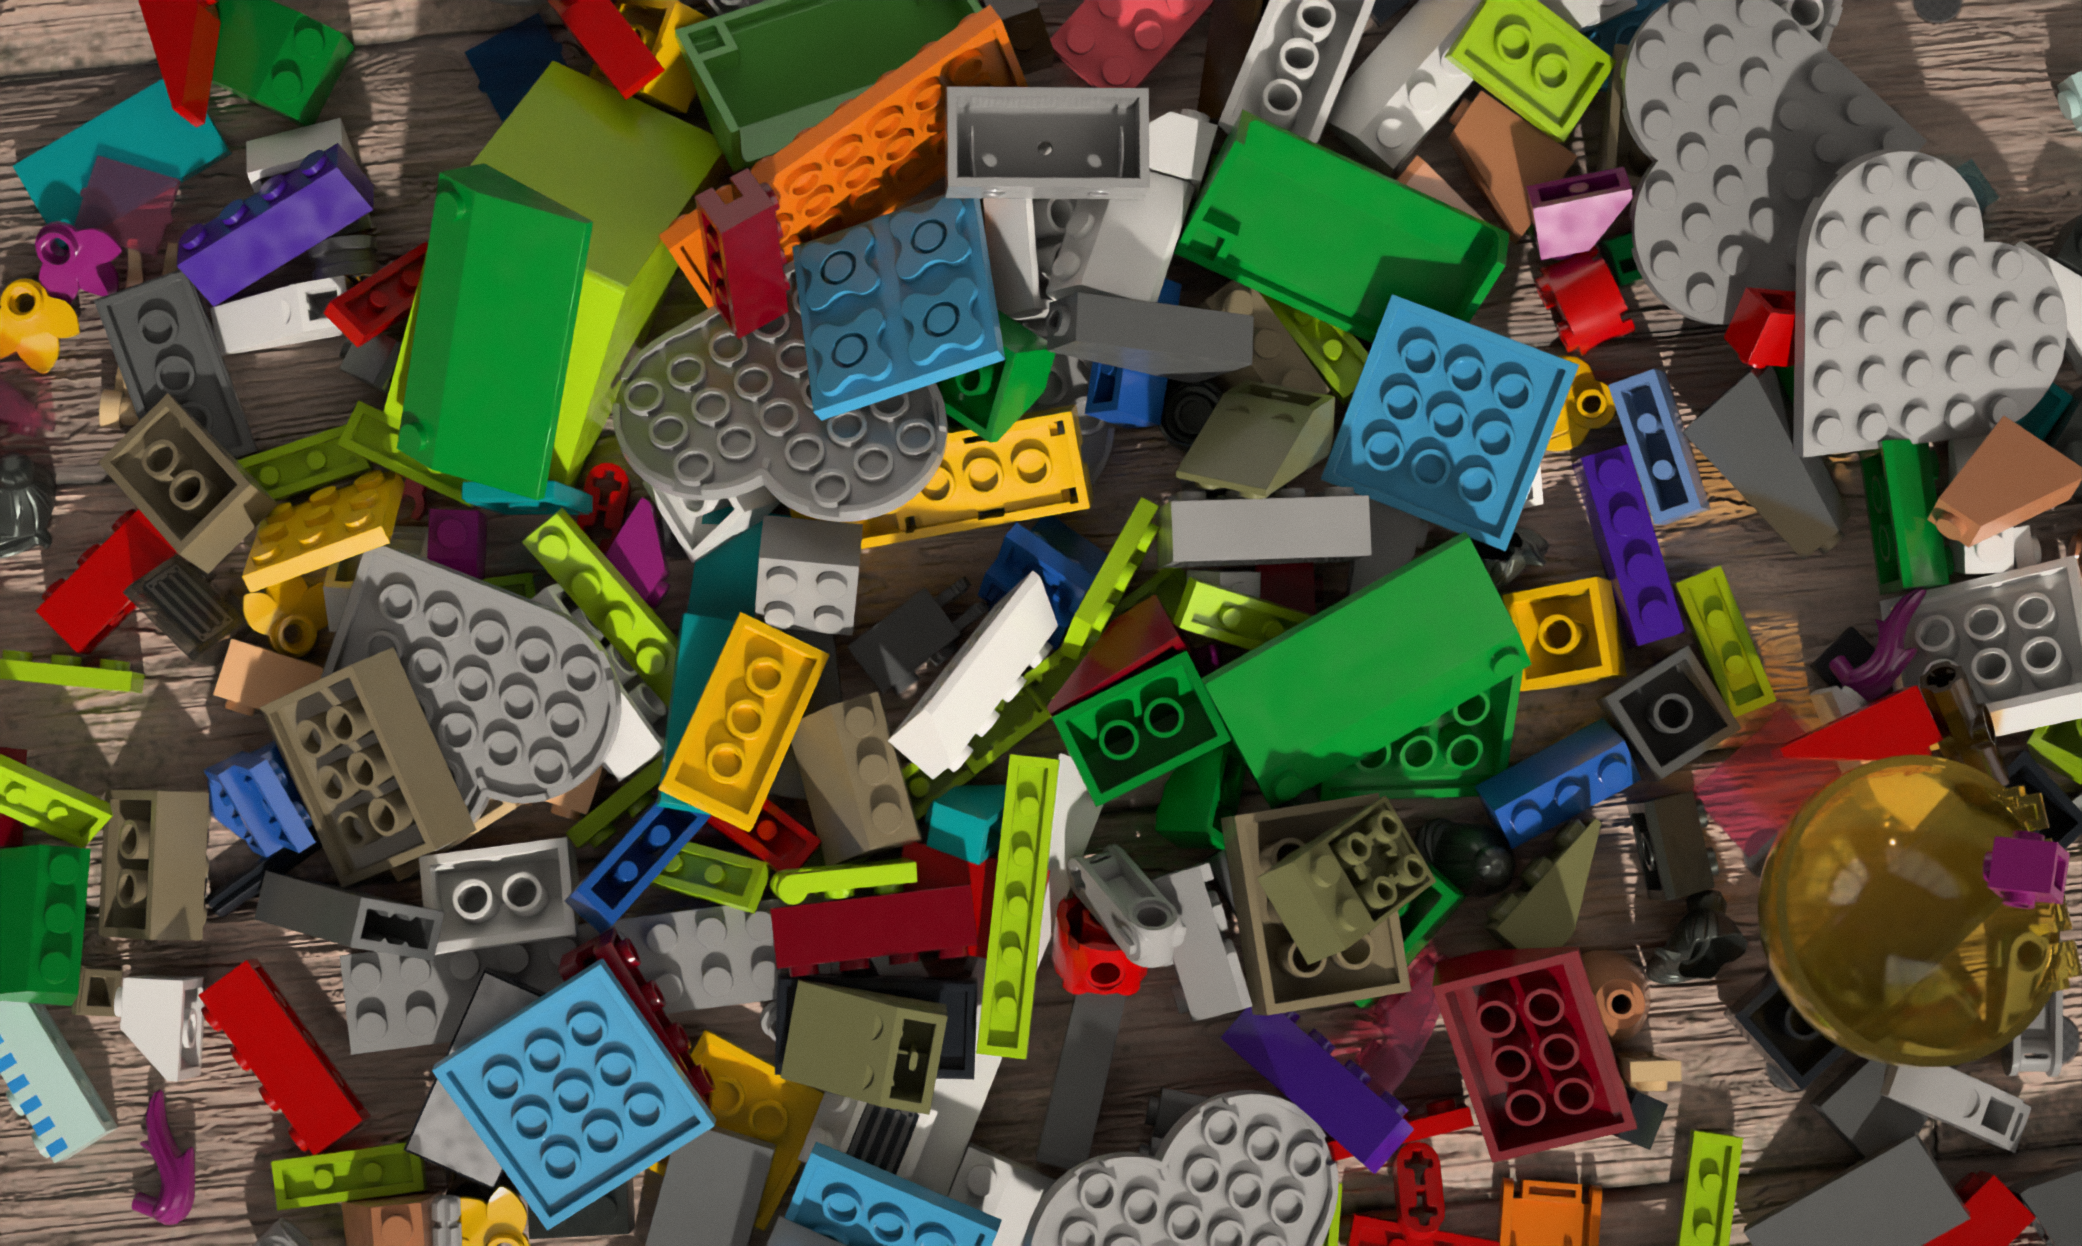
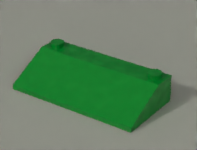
(1334, 233)
(493, 331)
(1367, 670)

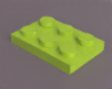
(1532, 62)
(1112, 580)

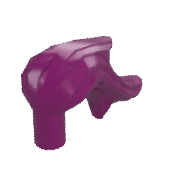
(1889, 657)
(175, 1169)

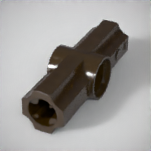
(1962, 722)

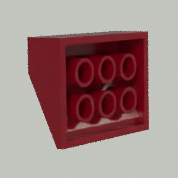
(1532, 1049)

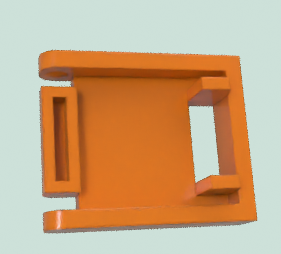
(1548, 1214)

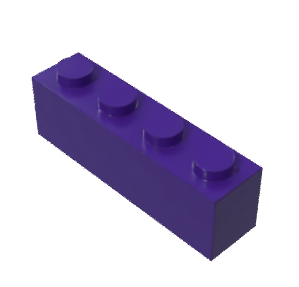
(275, 224)
(1628, 546)
(1320, 1085)

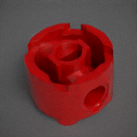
(1585, 301)
(1089, 956)

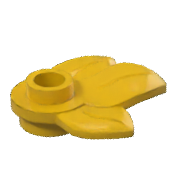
(38, 331)
(1574, 421)
(287, 605)
(494, 1221)

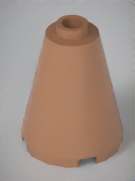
(1618, 976)

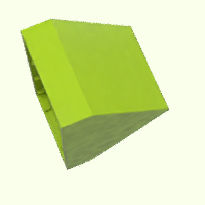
(631, 177)

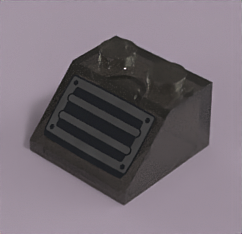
(190, 609)

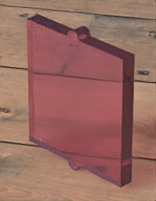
(128, 204)

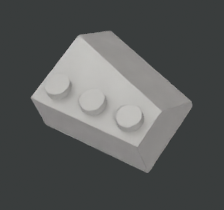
(1206, 960)

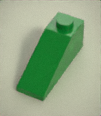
(1200, 796)

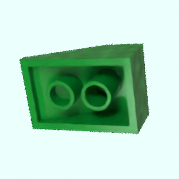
(278, 58)

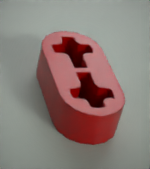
(617, 503)
(1407, 1191)

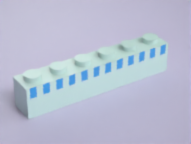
(49, 1083)

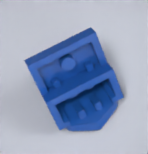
(1058, 556)
(259, 801)

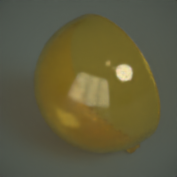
(1887, 921)

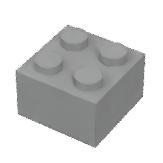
(808, 574)

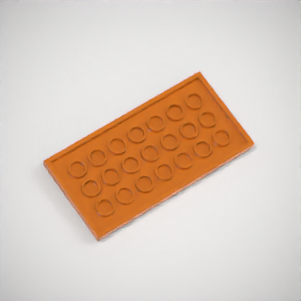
(871, 148)

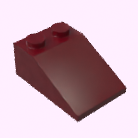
(1125, 649)

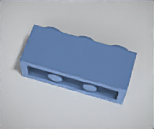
(1659, 447)

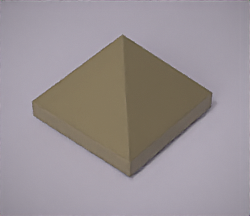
(97, 990)

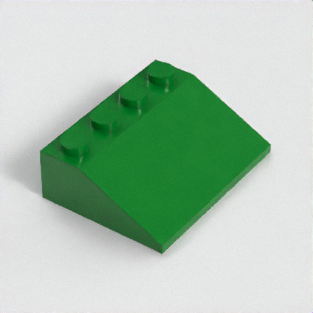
(1440, 756)

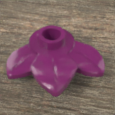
(82, 266)

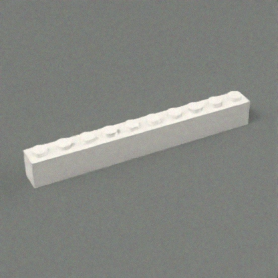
(962, 1099)

